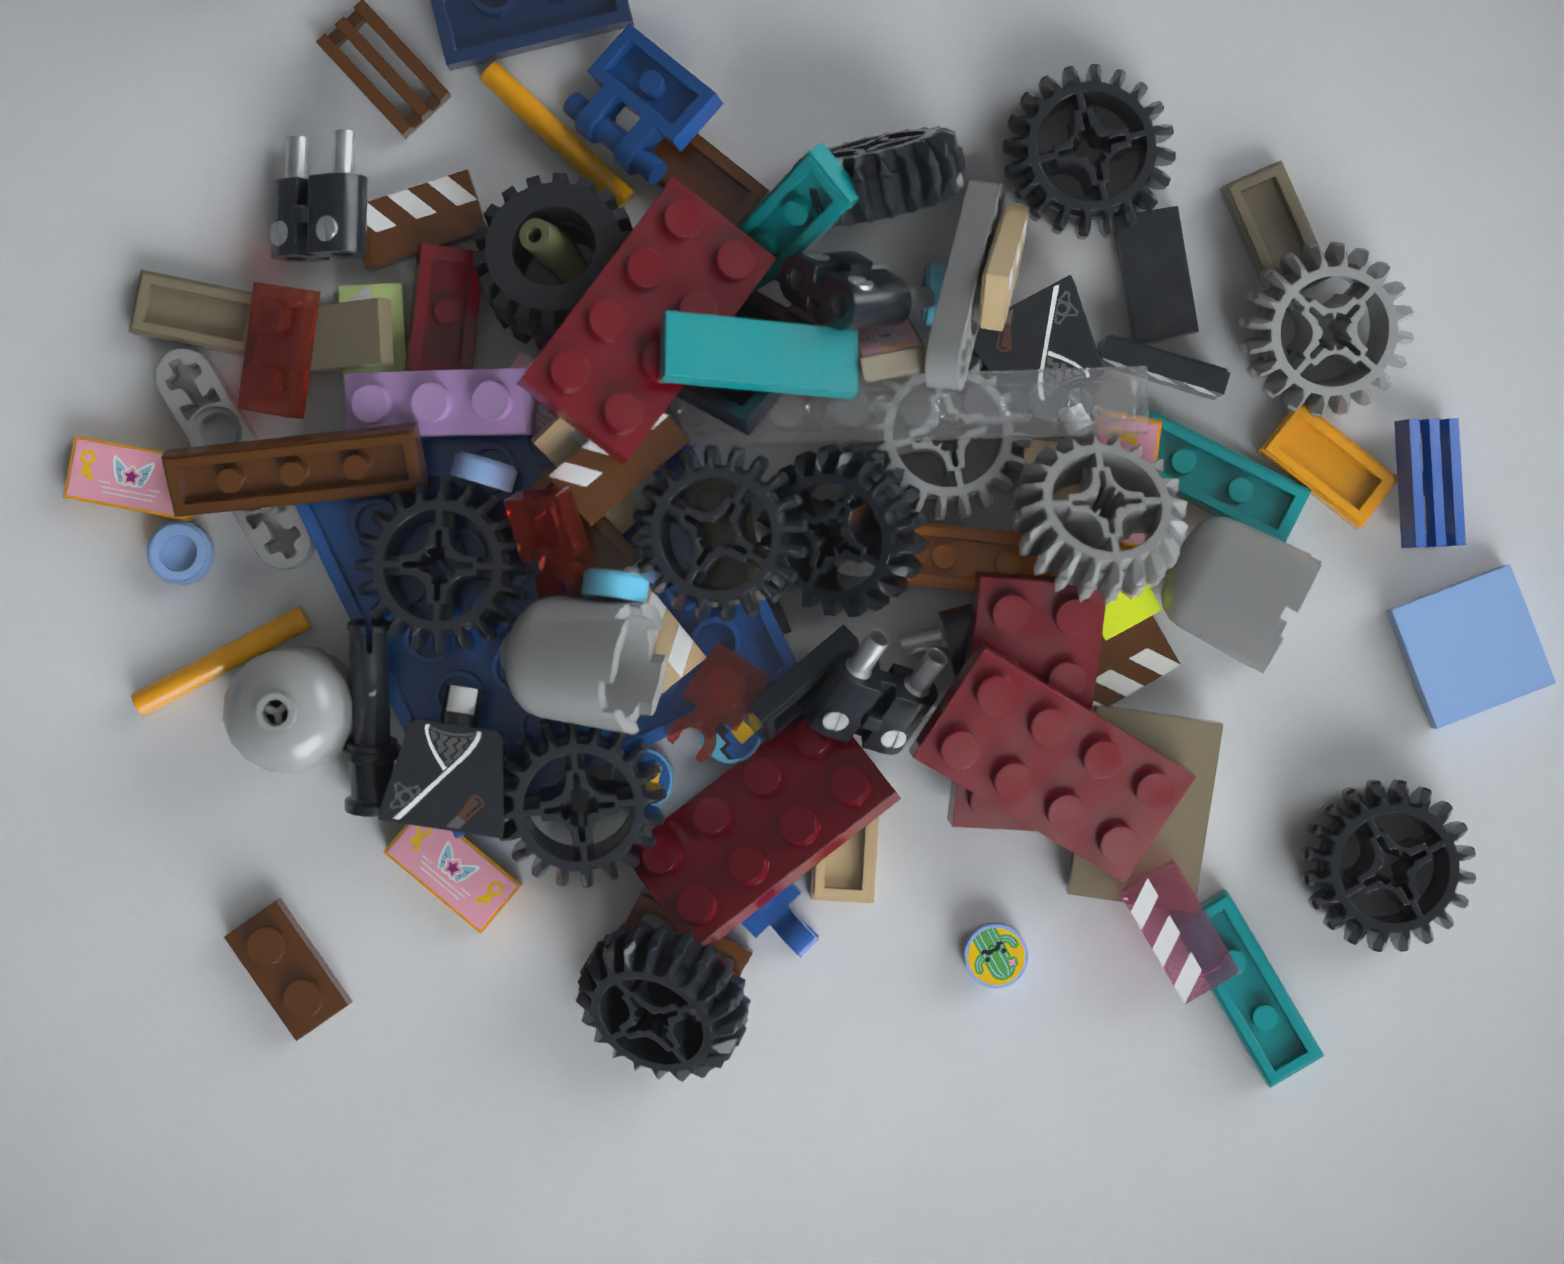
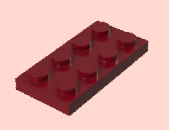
(606, 354)
(1045, 635)
(1051, 762)
(760, 829)

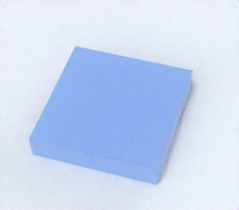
(1470, 646)

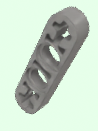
(959, 301)
(209, 384)

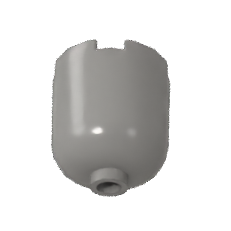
(1235, 588)
(586, 661)
(318, 703)

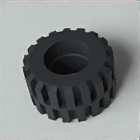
(503, 261)

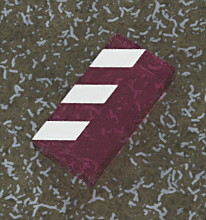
(1179, 931)

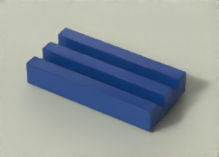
(1438, 483)

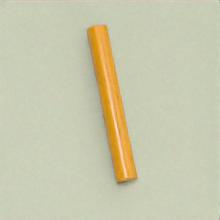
(554, 132)
(221, 661)

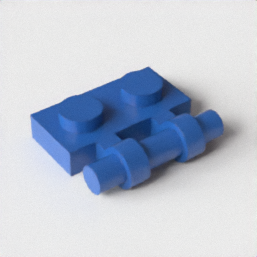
(654, 88)

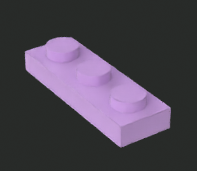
(442, 401)

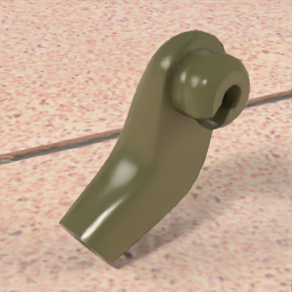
(553, 249)

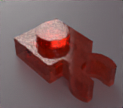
(551, 533)
(721, 693)

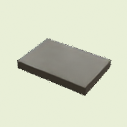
(1182, 838)

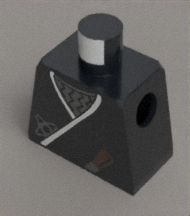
(1041, 333)
(450, 771)

